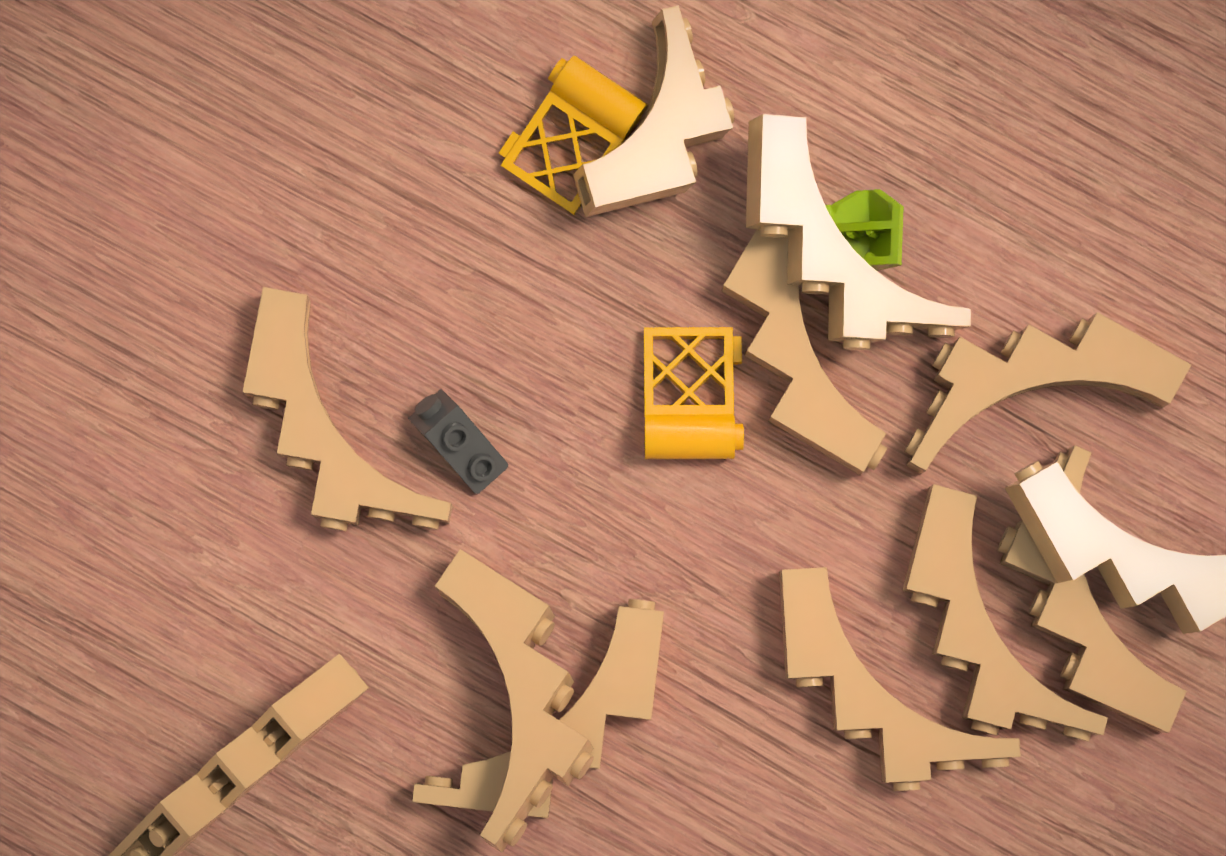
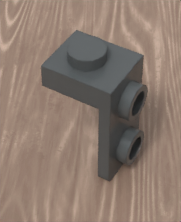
(458, 440)

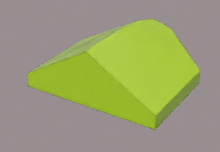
(871, 226)

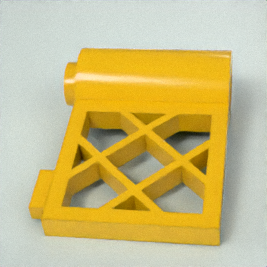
(590, 100)
(696, 429)

